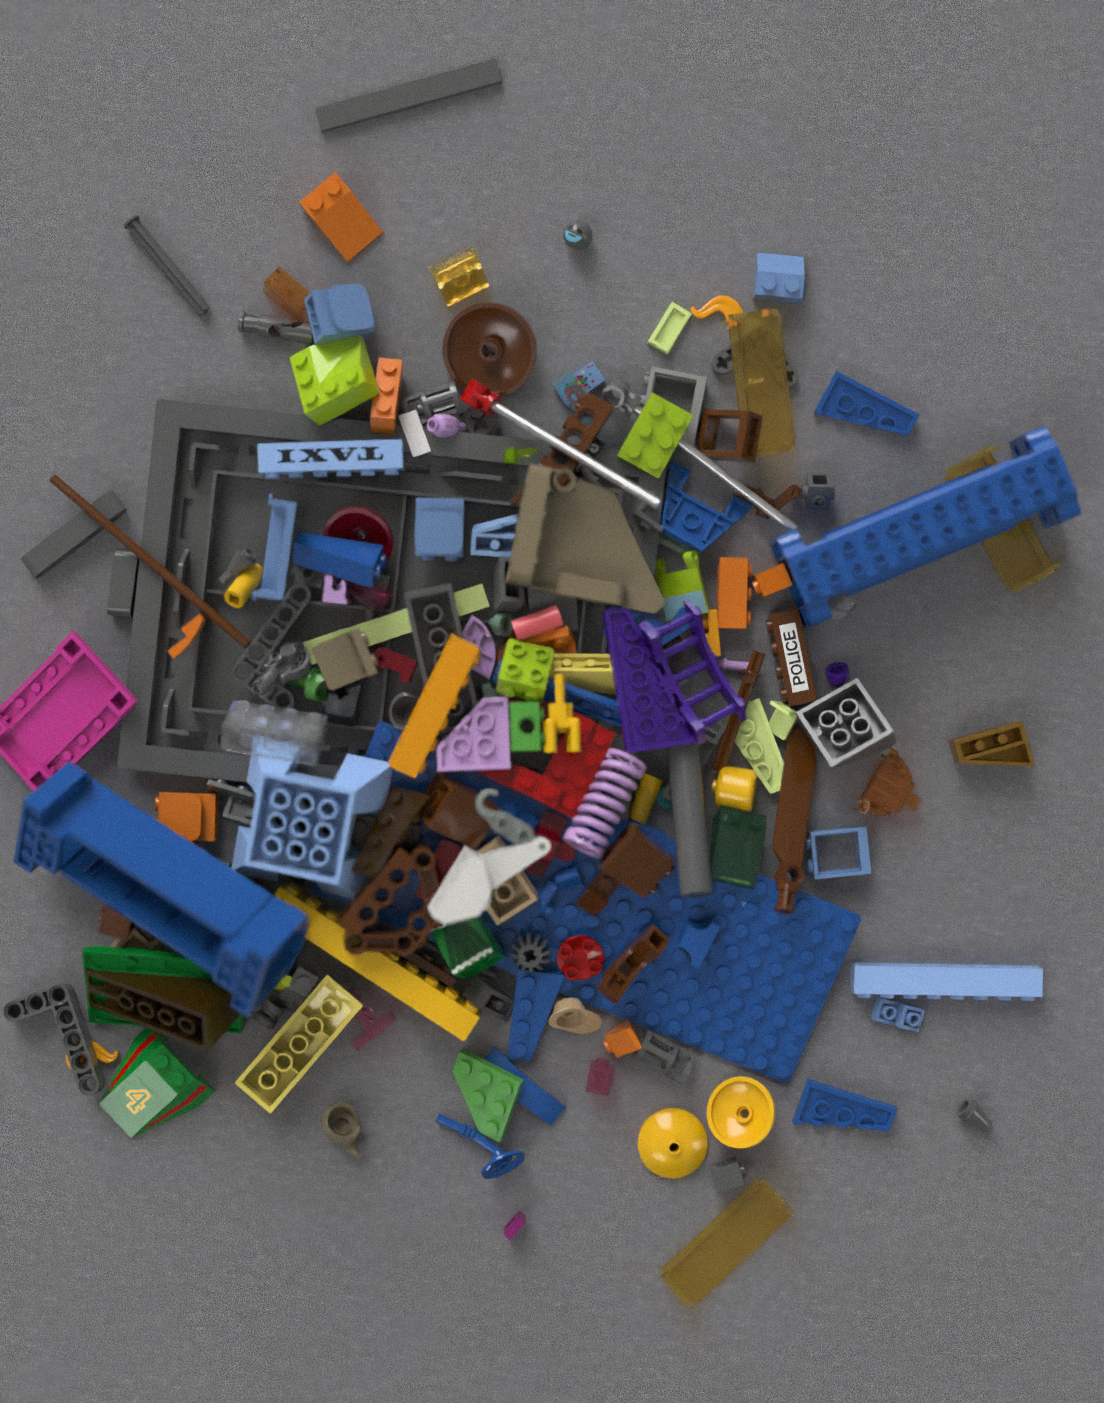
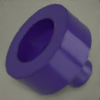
(837, 673)

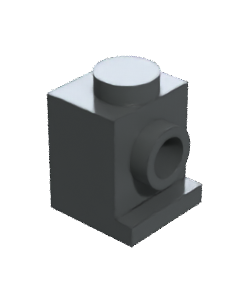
(316, 580)

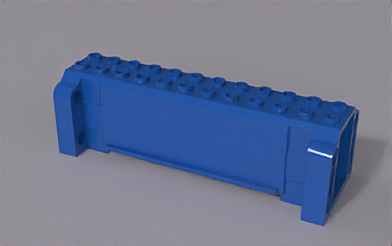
(929, 526)
(161, 883)

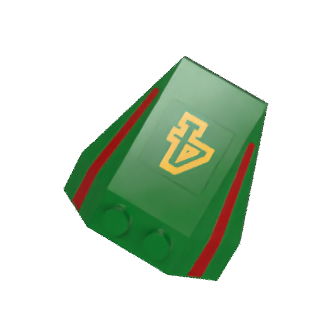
(152, 1086)

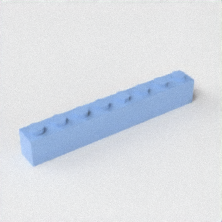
(946, 979)

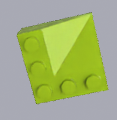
(333, 378)

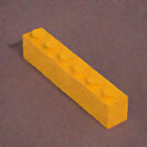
(433, 706)

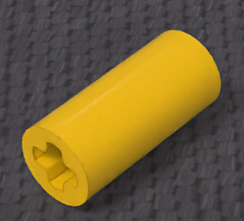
(244, 586)
(644, 798)

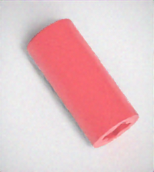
(537, 622)

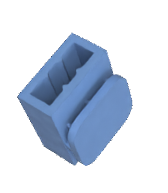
(339, 313)
(439, 528)

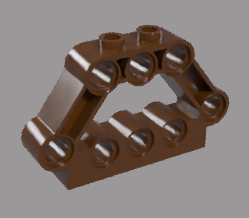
(387, 939)

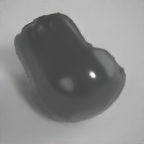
(401, 709)

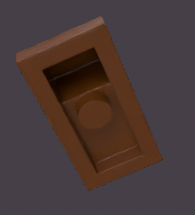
(597, 893)

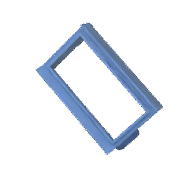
(277, 549)

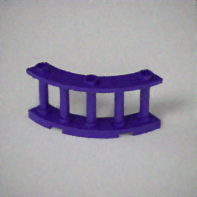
(652, 639)

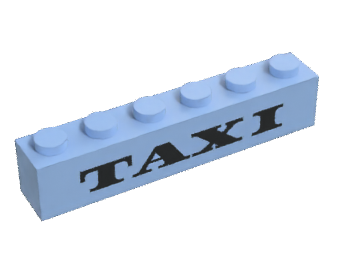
(331, 457)

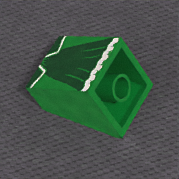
(468, 946)

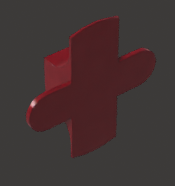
(551, 828)
(445, 857)

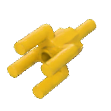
(561, 721)

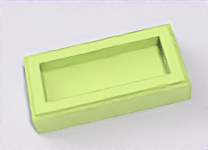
(669, 328)

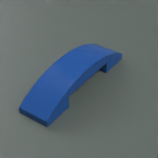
(531, 1094)

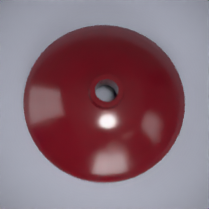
(350, 520)

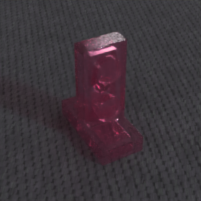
(366, 1019)

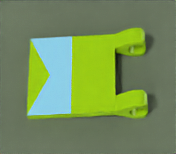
(681, 585)

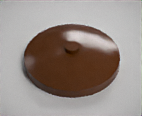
(491, 347)

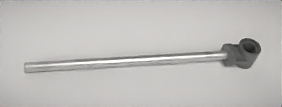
(629, 403)

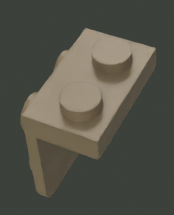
(345, 659)

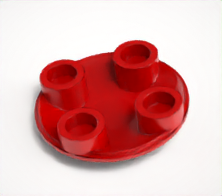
(580, 957)

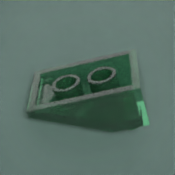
(736, 846)

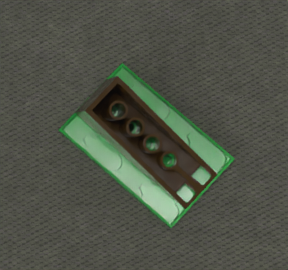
(158, 993)

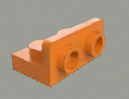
(559, 639)

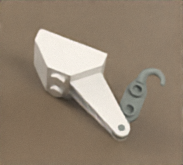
(474, 875)

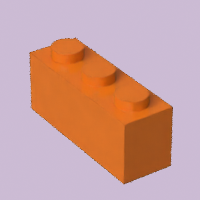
(386, 404)
(733, 593)

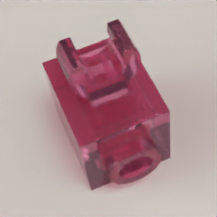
(599, 1076)

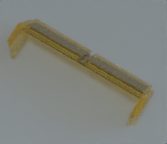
(762, 376)
(1016, 552)
(726, 1242)

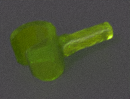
(511, 454)

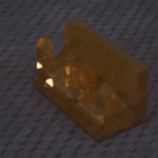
(286, 293)

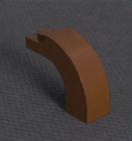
(631, 961)

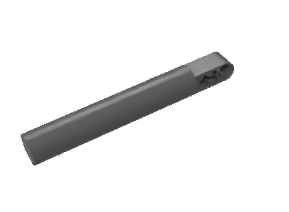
(689, 816)

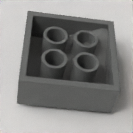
(846, 725)

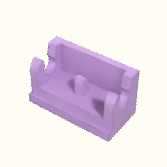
(335, 592)

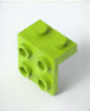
(524, 671)

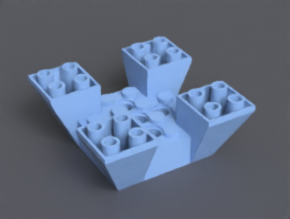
(269, 847)

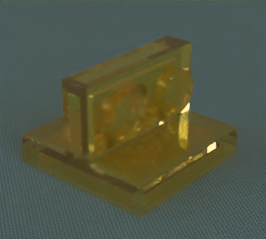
(459, 276)

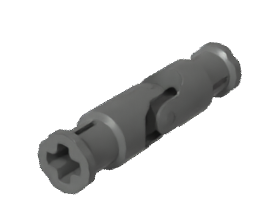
(263, 325)

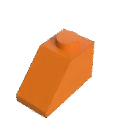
(771, 581)
(622, 1039)

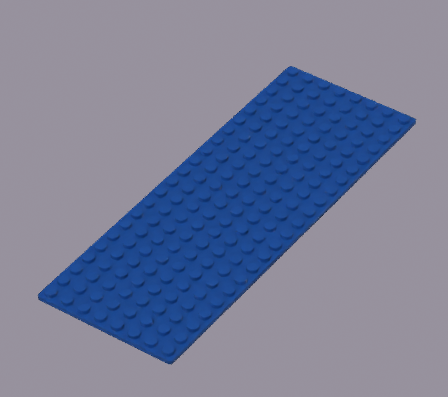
(744, 1003)

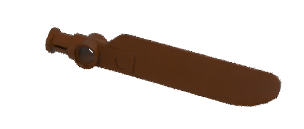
(793, 817)

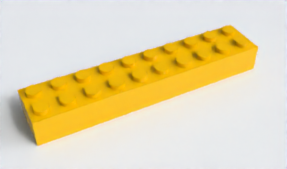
(386, 968)

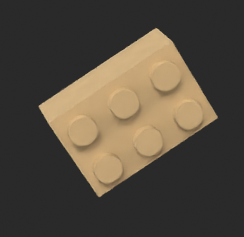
(513, 893)

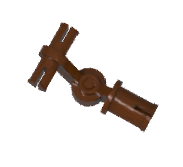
(788, 495)

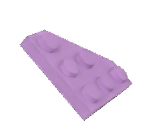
(478, 740)

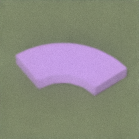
(479, 635)

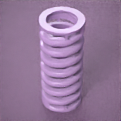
(590, 806)

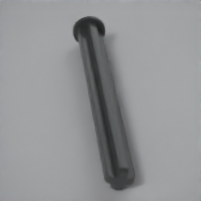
(167, 265)

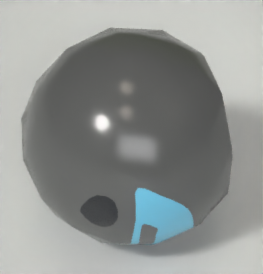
(578, 235)

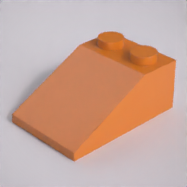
(341, 217)

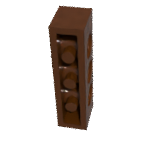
(588, 406)

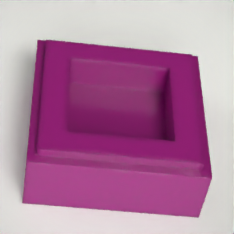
(514, 1225)

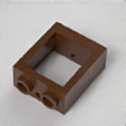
(745, 448)

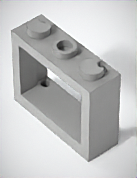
(683, 378)

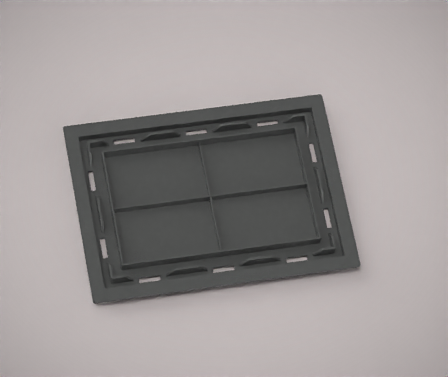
(206, 458)

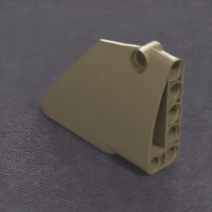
(578, 544)

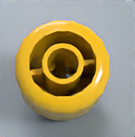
(735, 788)

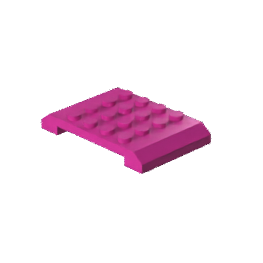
(61, 712)

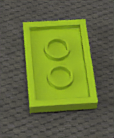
(655, 435)

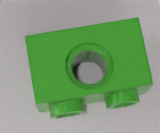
(528, 712)

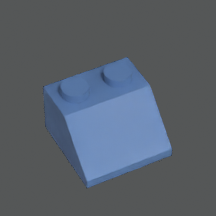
(779, 278)

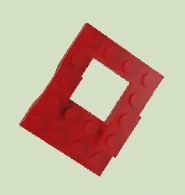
(567, 773)

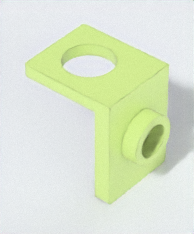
(782, 719)

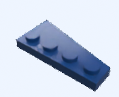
(858, 404)
(531, 1008)
(830, 1105)

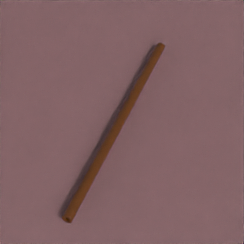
(150, 561)

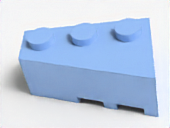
(494, 537)

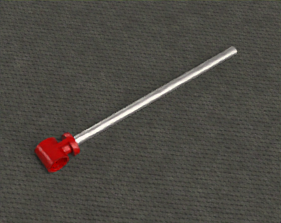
(479, 396)

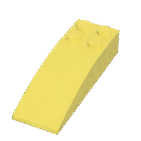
(298, 1043)

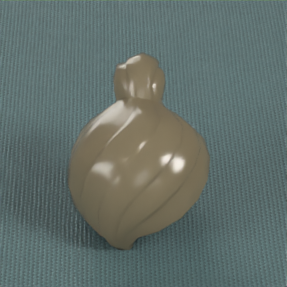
(342, 1126)

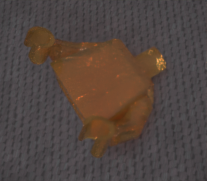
(888, 788)

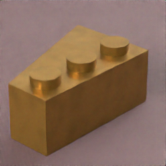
(994, 746)

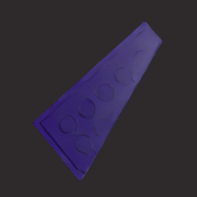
(643, 697)

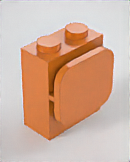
(190, 814)

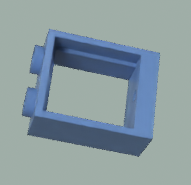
(862, 852)

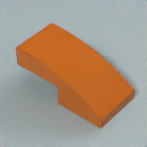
(191, 631)

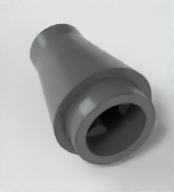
(971, 1113)

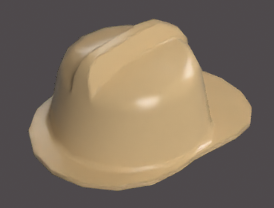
(573, 1017)

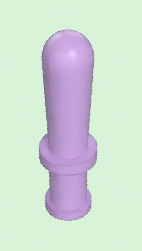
(732, 665)

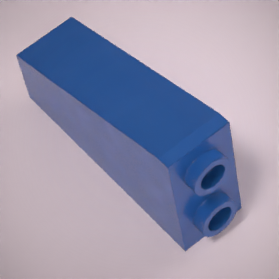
(340, 557)

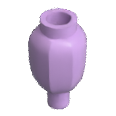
(445, 425)

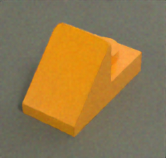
(710, 623)

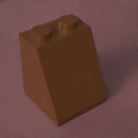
(455, 810)
(637, 861)

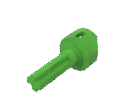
(314, 685)

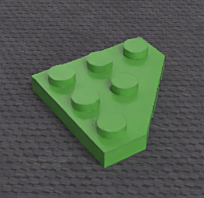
(488, 1093)

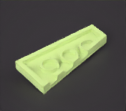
(759, 746)

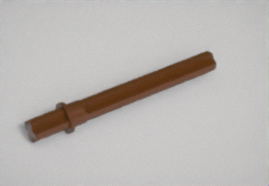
(749, 680)

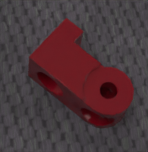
(390, 659)

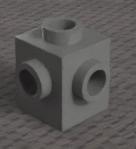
(818, 490)

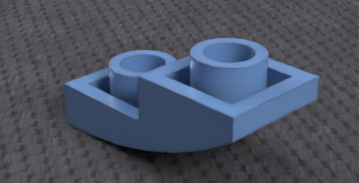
(897, 1014)

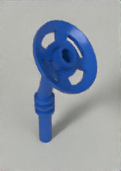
(500, 1160)

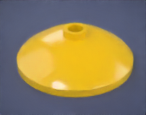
(727, 1108)
(670, 1127)

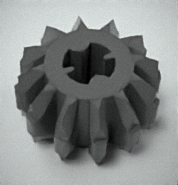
(539, 951)

